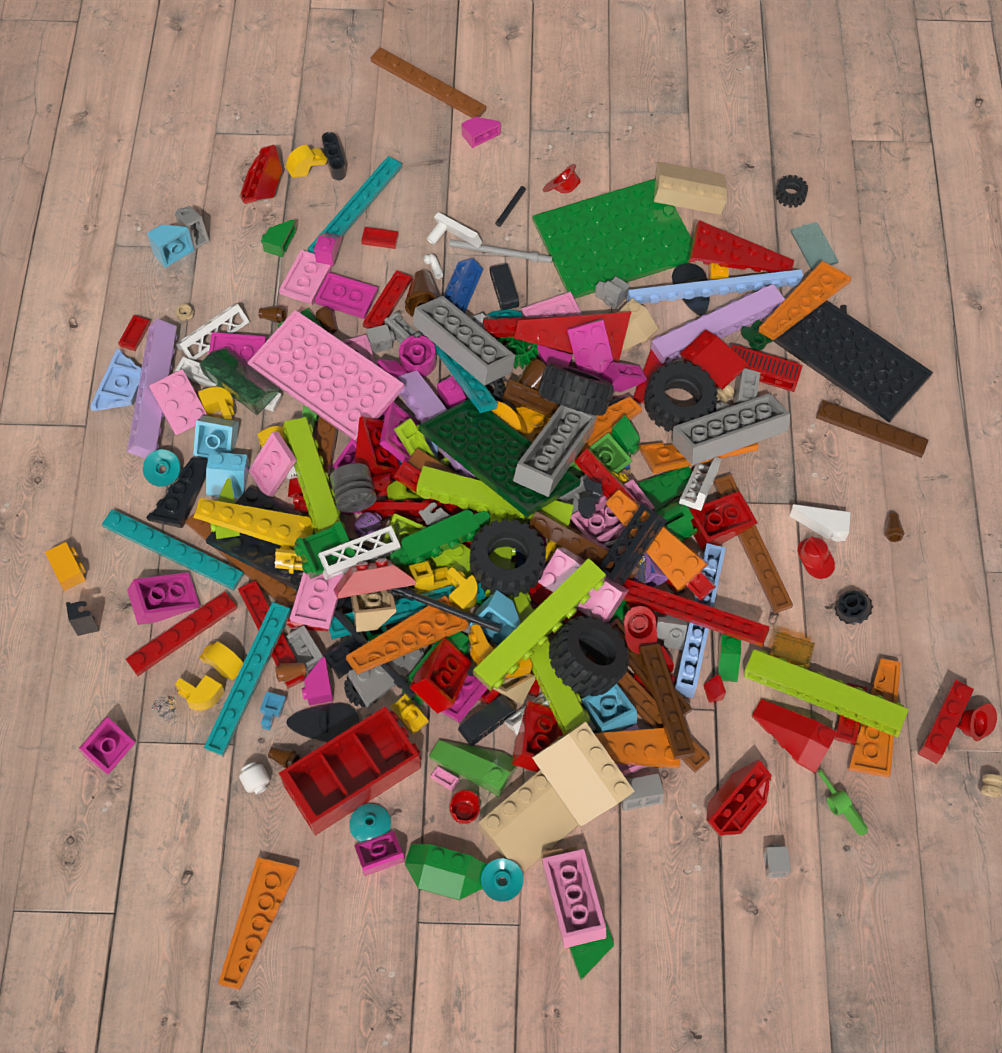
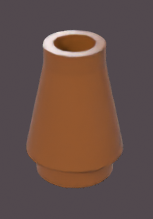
(289, 671)

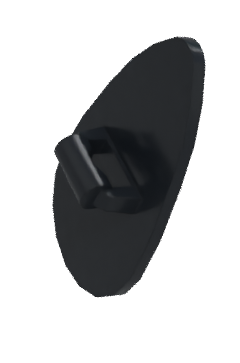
(687, 274)
(323, 721)

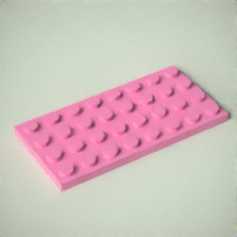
(325, 374)

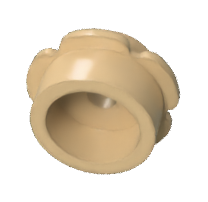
(184, 308)

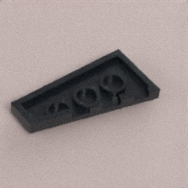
(181, 495)

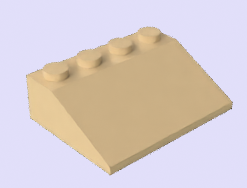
(690, 188)
(583, 774)
(528, 822)

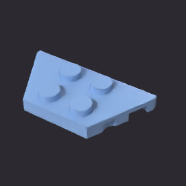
(118, 385)

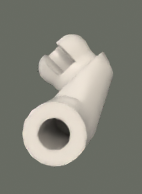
(432, 260)

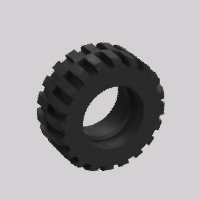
(683, 377)
(576, 389)
(507, 535)
(576, 668)

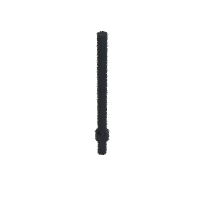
(411, 594)
(399, 680)

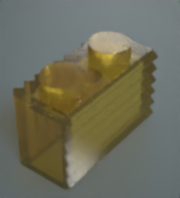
(794, 650)

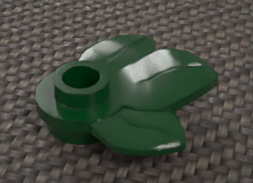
(753, 335)

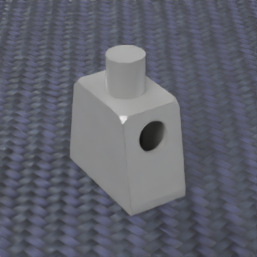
(191, 219)

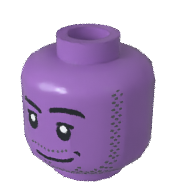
(368, 524)

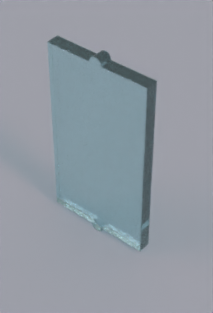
(814, 245)

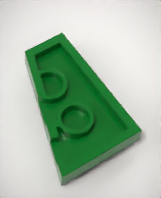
(666, 487)

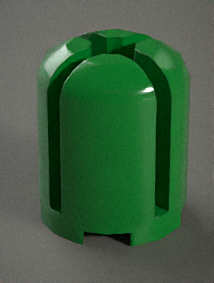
(678, 520)

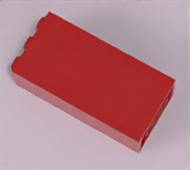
(351, 770)

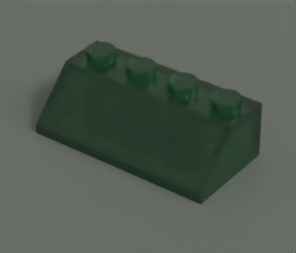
(239, 379)

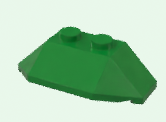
(444, 871)

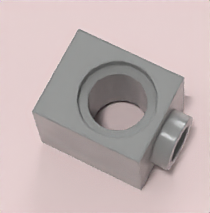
(380, 338)
(776, 861)

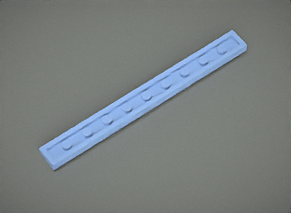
(714, 287)

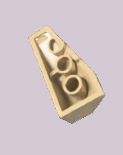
(640, 326)
(372, 609)

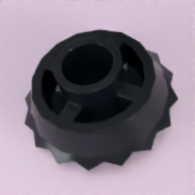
(853, 607)

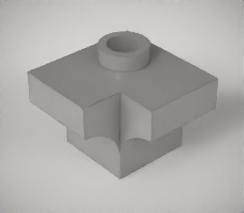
(612, 292)
(672, 631)

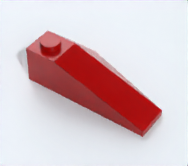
(797, 734)

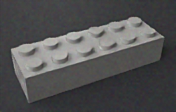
(463, 340)
(730, 429)
(554, 450)

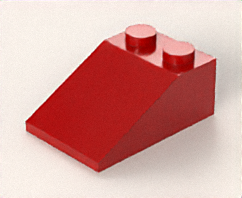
(715, 358)
(370, 451)
(722, 520)
(441, 676)
(535, 733)

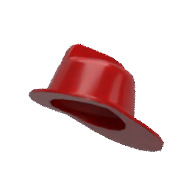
(564, 182)
(816, 557)
(640, 628)
(978, 722)

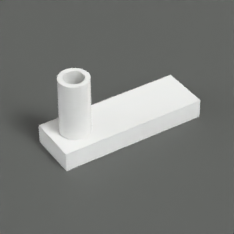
(447, 224)

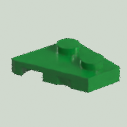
(589, 954)

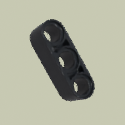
(334, 156)
(504, 286)
(486, 720)

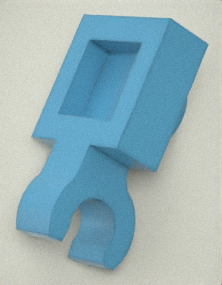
(271, 706)

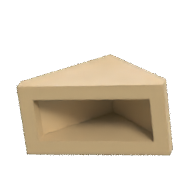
(517, 687)

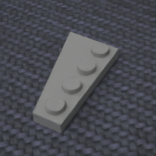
(376, 681)

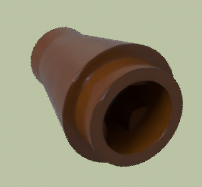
(274, 314)
(326, 319)
(894, 529)
(283, 756)

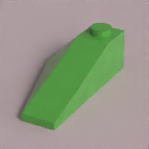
(609, 454)
(479, 765)

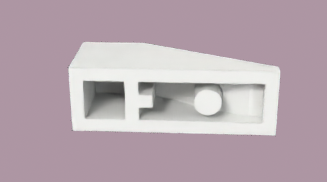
(826, 522)

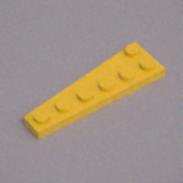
(256, 522)

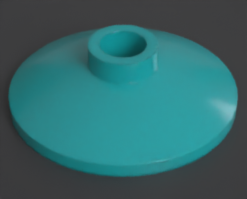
(504, 314)
(153, 464)
(364, 832)
(502, 869)

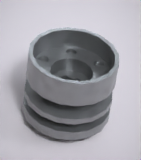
(353, 488)

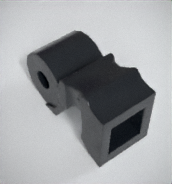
(586, 505)

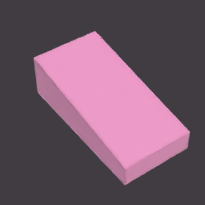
(445, 778)

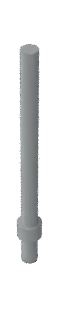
(533, 257)

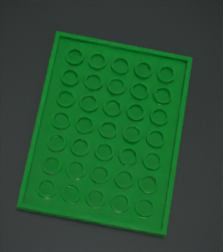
(612, 237)

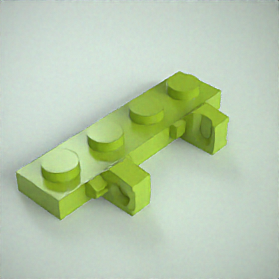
(413, 439)

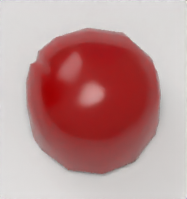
(464, 807)

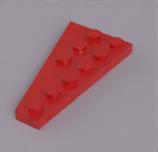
(731, 251)
(554, 333)

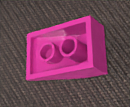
(162, 597)

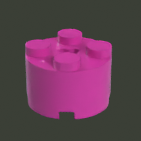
(418, 355)

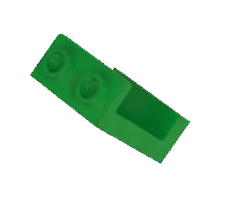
(311, 546)

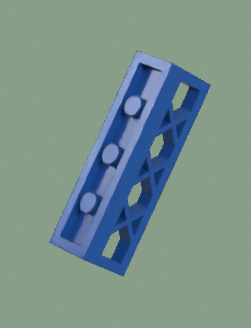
(466, 284)

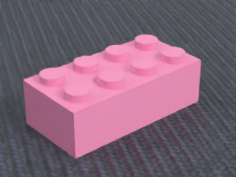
(604, 524)
(602, 602)
(574, 898)

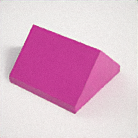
(106, 745)
(379, 853)

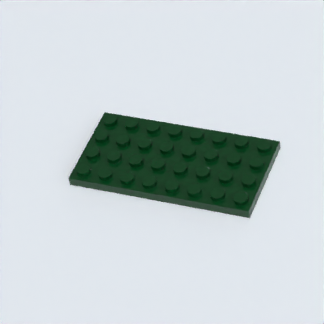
(491, 453)

